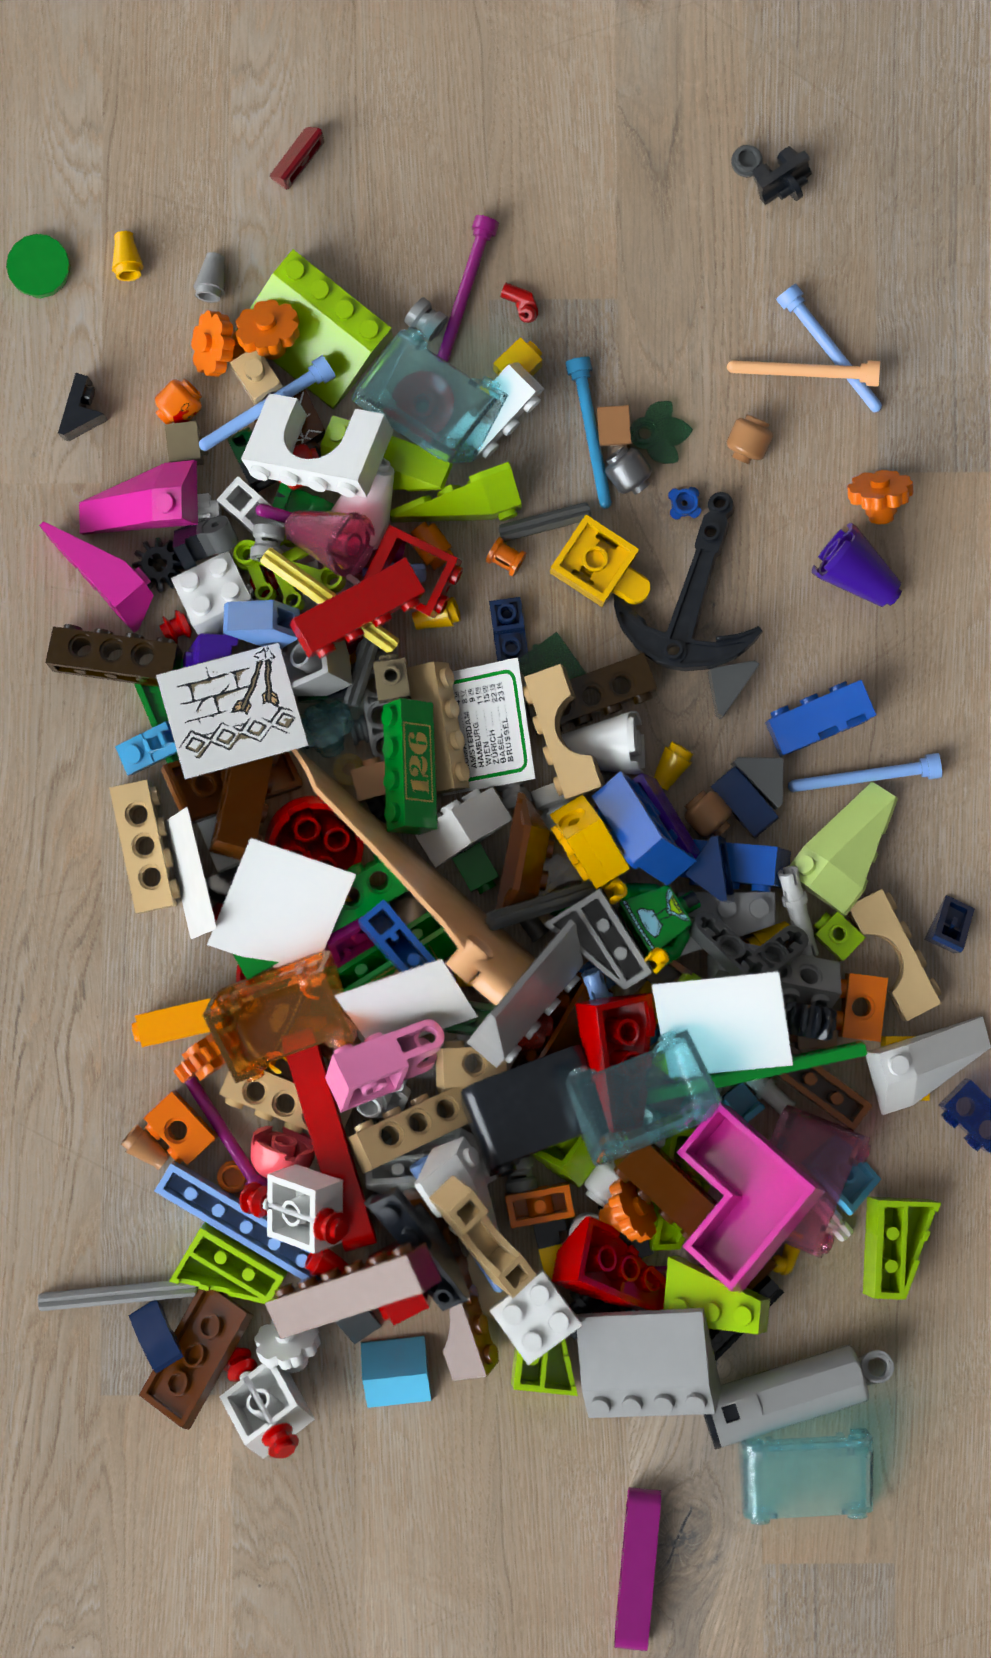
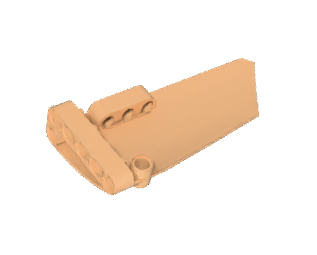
(480, 950)

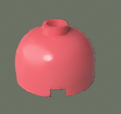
(279, 1150)

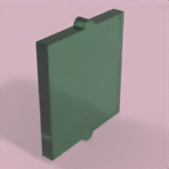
(548, 654)

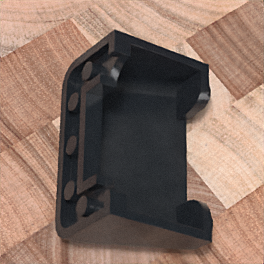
(523, 1110)

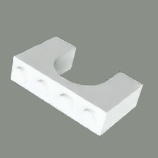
(345, 470)

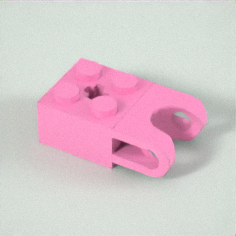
(381, 1063)

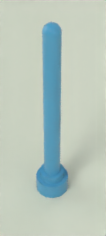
(580, 371)

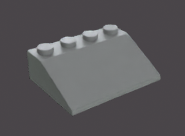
(530, 998)
(647, 1363)

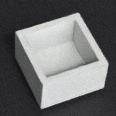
(464, 825)
(536, 1318)

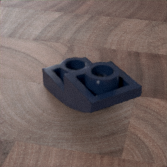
(508, 628)
(745, 802)
(156, 1336)

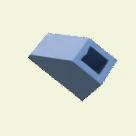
(260, 622)

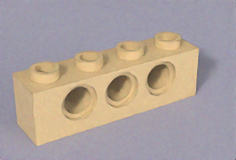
(125, 800)
(267, 1107)
(373, 1152)

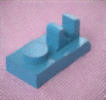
(147, 748)

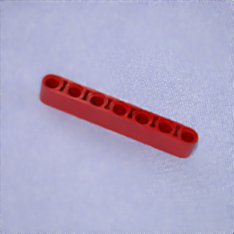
(331, 1142)

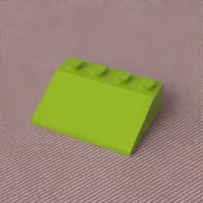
(329, 326)

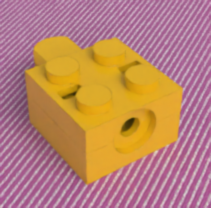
(598, 567)
(588, 843)

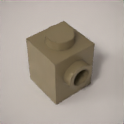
(184, 442)
(391, 678)

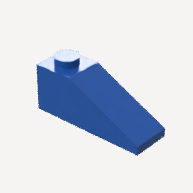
(394, 938)

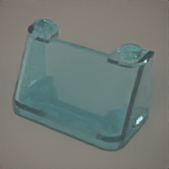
(430, 399)
(642, 1098)
(807, 1476)

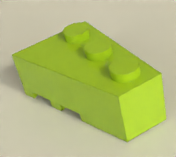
(894, 1243)

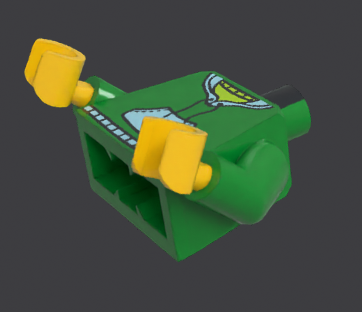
(655, 918)

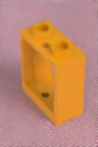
(170, 1023)

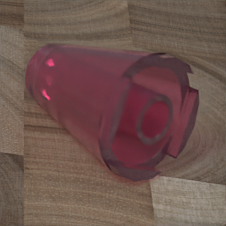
(333, 538)

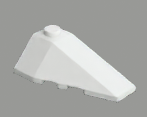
(920, 1064)
(462, 1162)

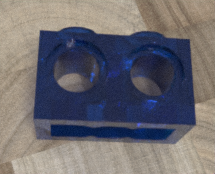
(971, 1121)

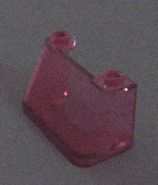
(827, 1157)

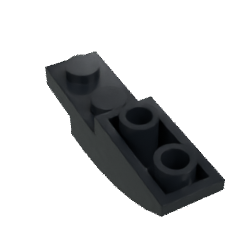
(416, 1226)

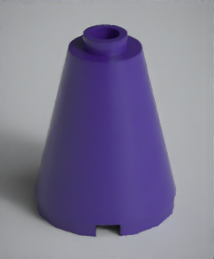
(857, 568)

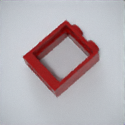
(451, 574)

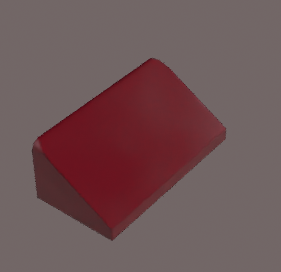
(298, 157)

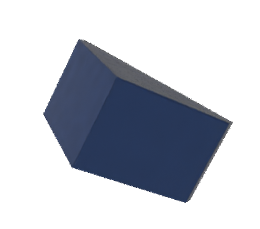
(713, 870)
(951, 925)

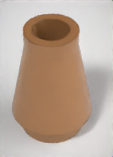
(145, 1147)

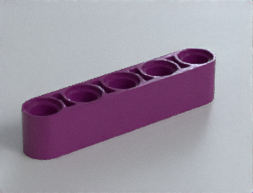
(637, 1569)

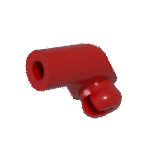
(524, 302)

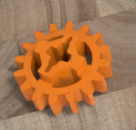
(200, 1060)

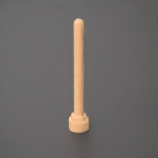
(867, 372)

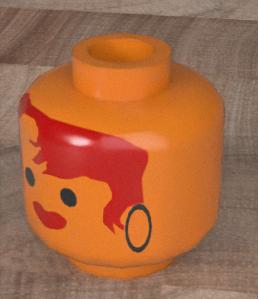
(178, 402)

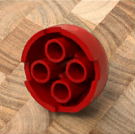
(314, 827)

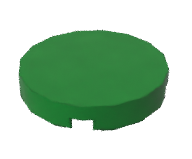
(38, 266)

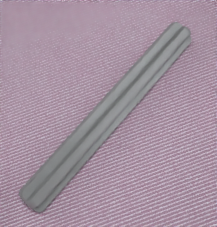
(114, 1295)

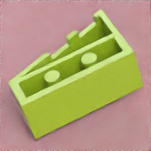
(227, 1266)
(726, 1310)
(547, 1374)

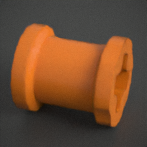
(506, 556)

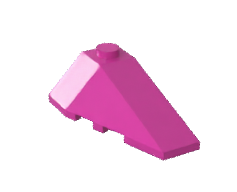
(147, 501)
(116, 581)

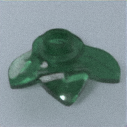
(664, 430)

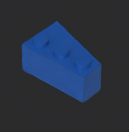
(820, 717)
(640, 830)
(752, 865)

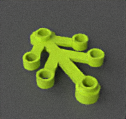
(324, 575)

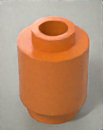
(434, 537)

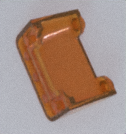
(279, 1015)

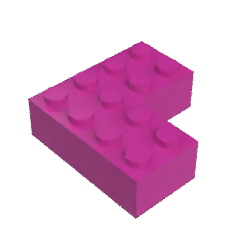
(760, 1202)

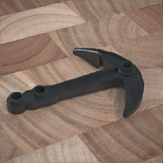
(692, 654)

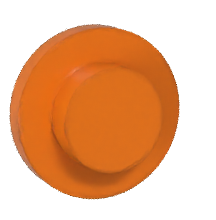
(230, 1177)

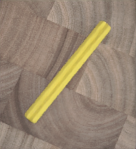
(320, 593)

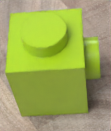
(837, 935)

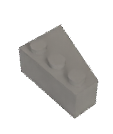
(605, 939)

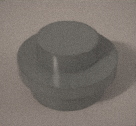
(745, 160)

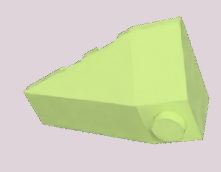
(841, 853)

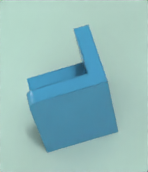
(743, 1102)

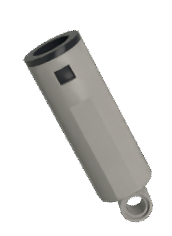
(793, 1394)

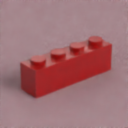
(357, 608)

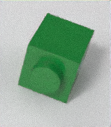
(476, 869)

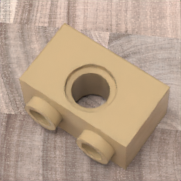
(452, 1069)

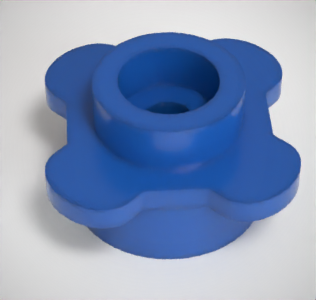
(691, 496)

